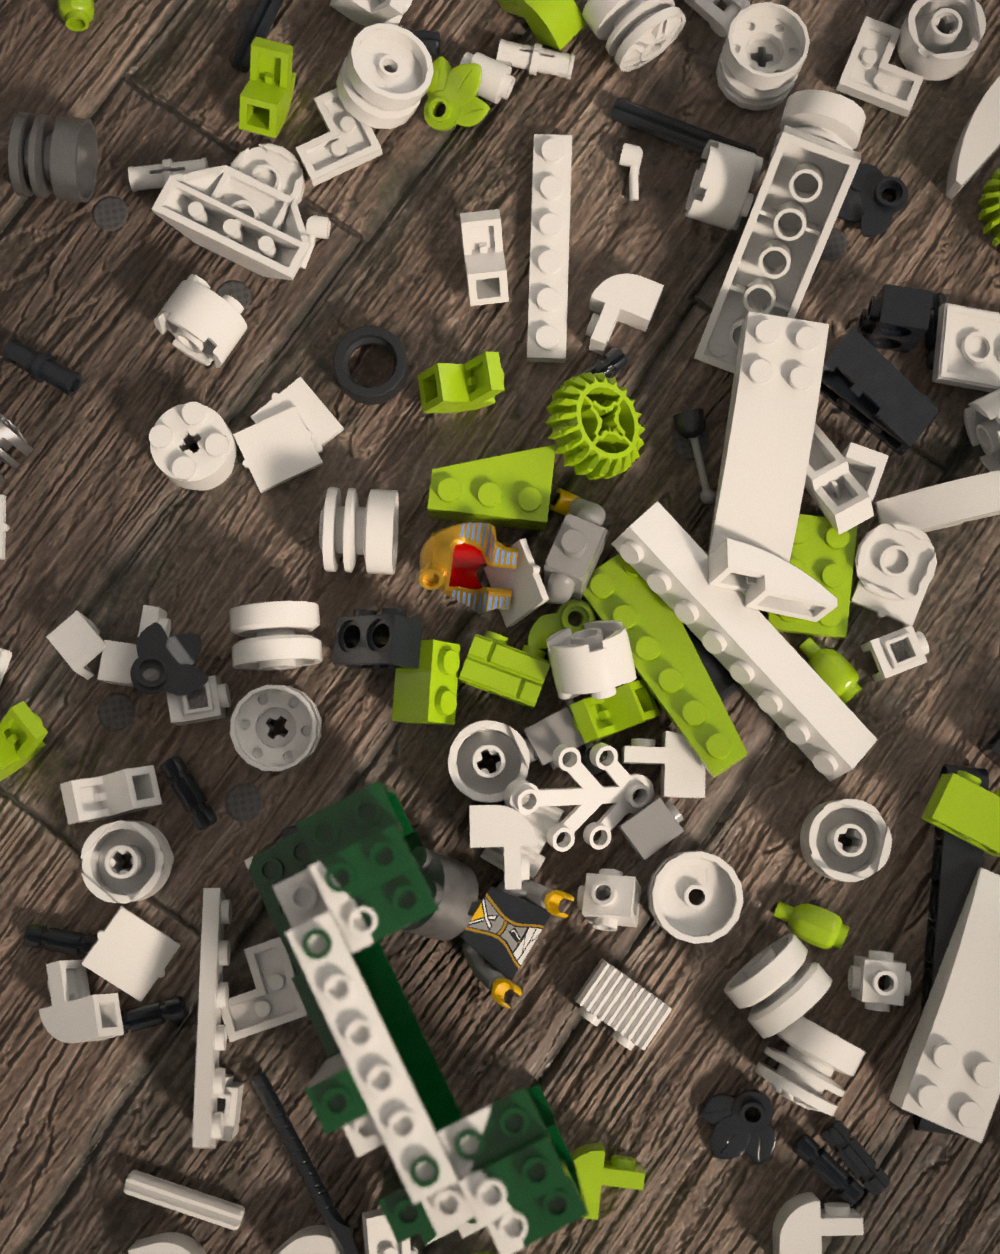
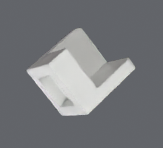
(865, 466)
(78, 642)

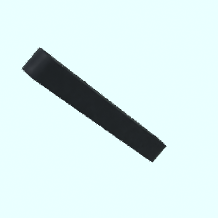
(952, 876)

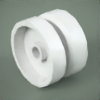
(384, 76)
(276, 635)
(716, 908)
(778, 986)

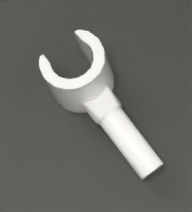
(632, 157)
(316, 228)

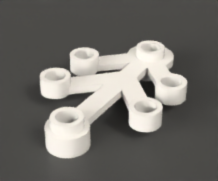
(586, 797)

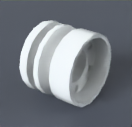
(634, 28)
(762, 56)
(824, 116)
(360, 530)
(252, 728)
(809, 1064)

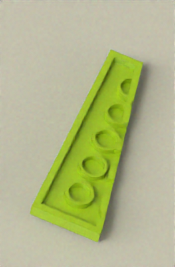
(667, 663)

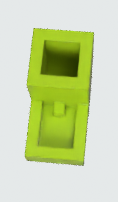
(550, 20)
(269, 89)
(461, 386)
(611, 715)
(19, 738)
(596, 1171)

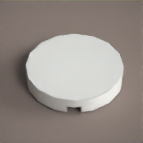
(273, 167)
(895, 561)

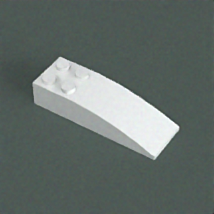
(780, 239)
(769, 432)
(955, 1051)

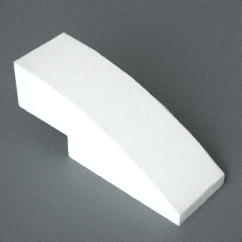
(977, 141)
(834, 487)
(944, 503)
(768, 582)

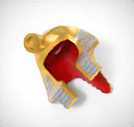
(452, 560)

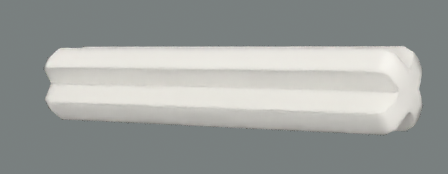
(184, 1200)

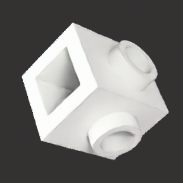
(610, 900)
(864, 978)

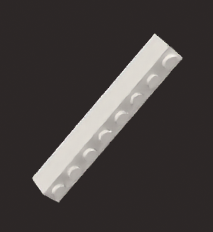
(745, 644)

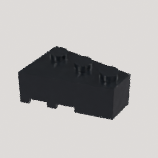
(875, 393)

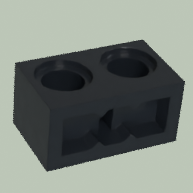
(896, 317)
(377, 640)

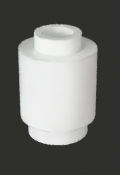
(495, 77)

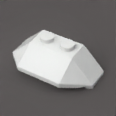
(237, 219)

